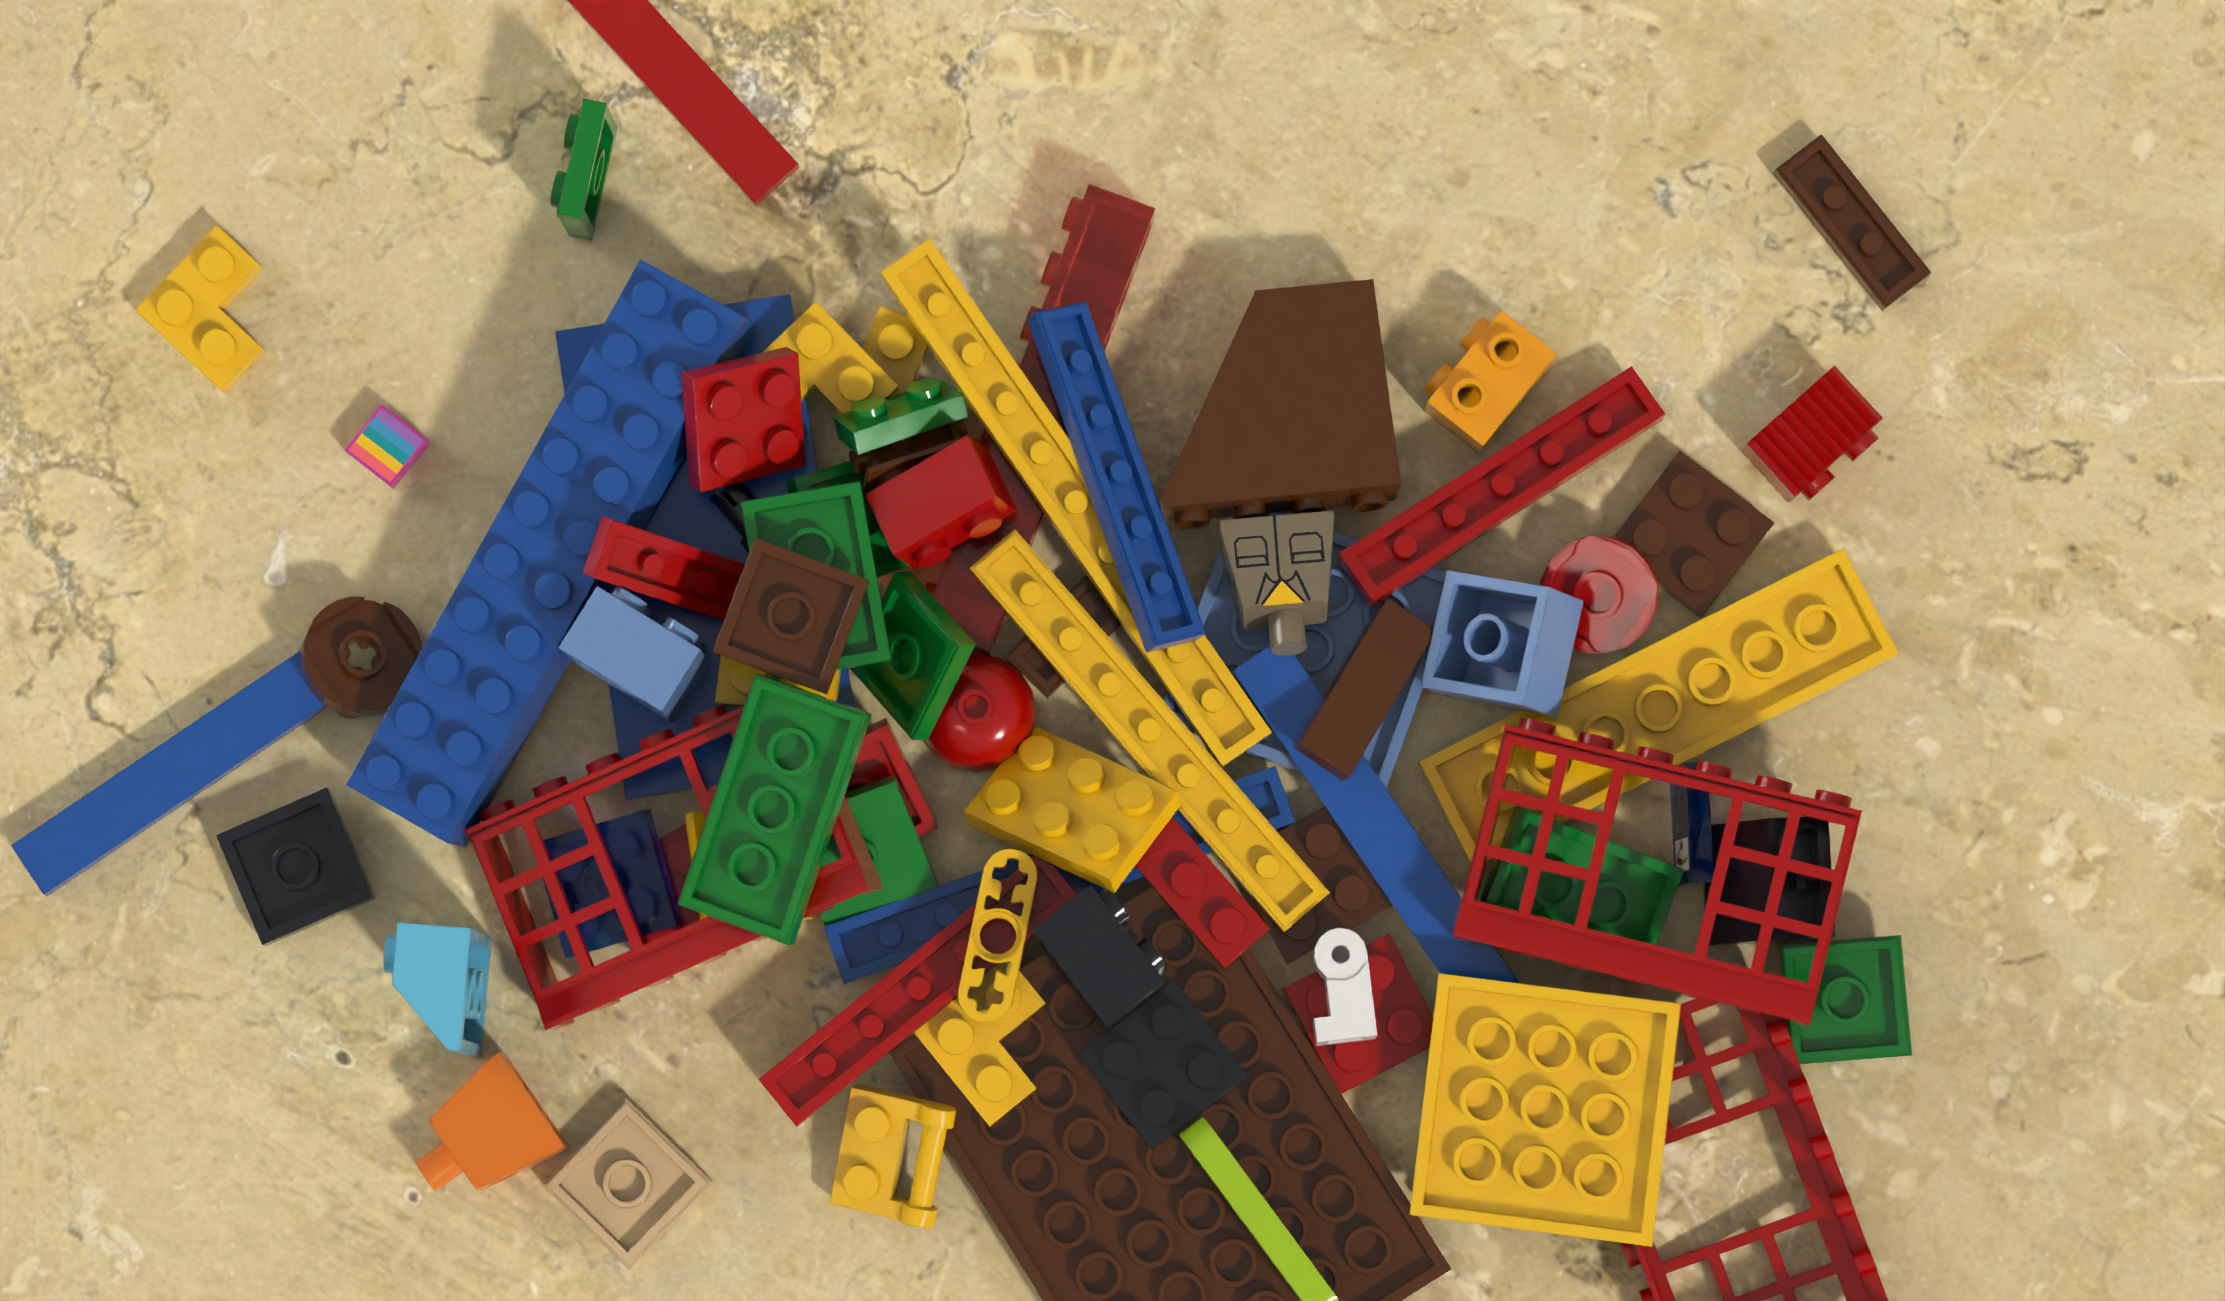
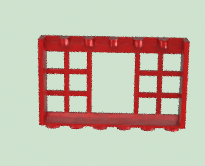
(663, 957)
(1636, 960)
(1811, 1154)

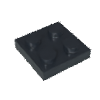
(296, 866)
(1163, 1065)

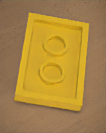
(1073, 809)

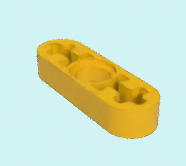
(1021, 895)

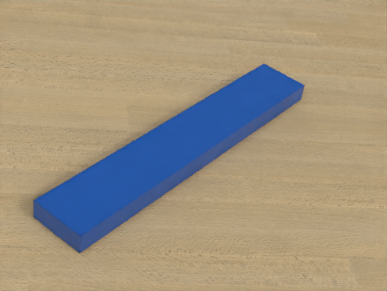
(1116, 476)
(168, 776)

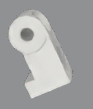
(1344, 967)

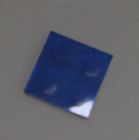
(640, 869)

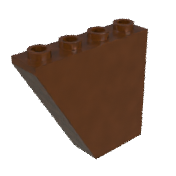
(1292, 413)

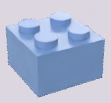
(1502, 643)
(636, 653)

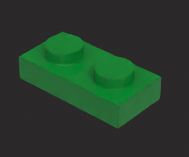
(883, 421)

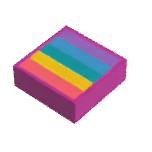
(387, 446)

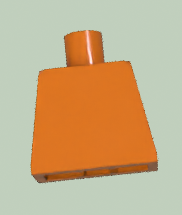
(490, 1130)

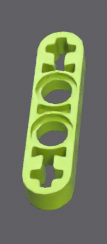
(1255, 1213)

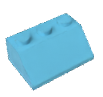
(443, 980)

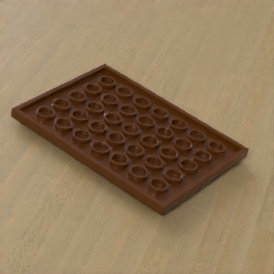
(1125, 1222)

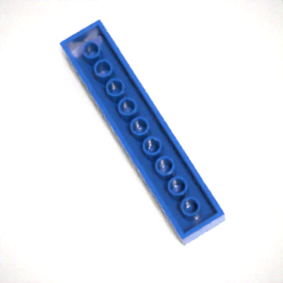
(500, 633)

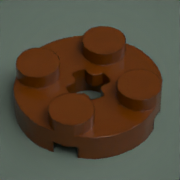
(326, 651)

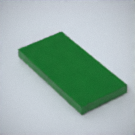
(774, 809)

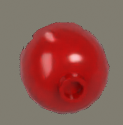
(984, 716)

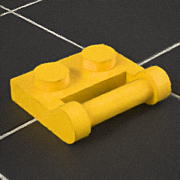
(874, 1153)

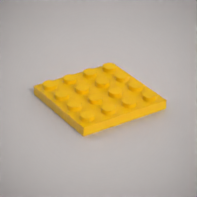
(1545, 1109)

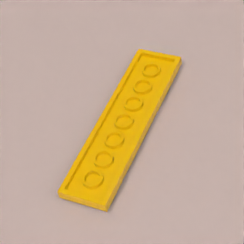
(1681, 693)

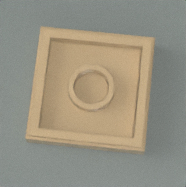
(627, 1183)

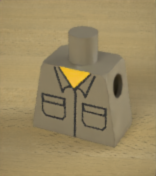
(1280, 573)

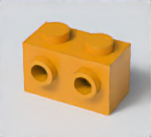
(1488, 380)

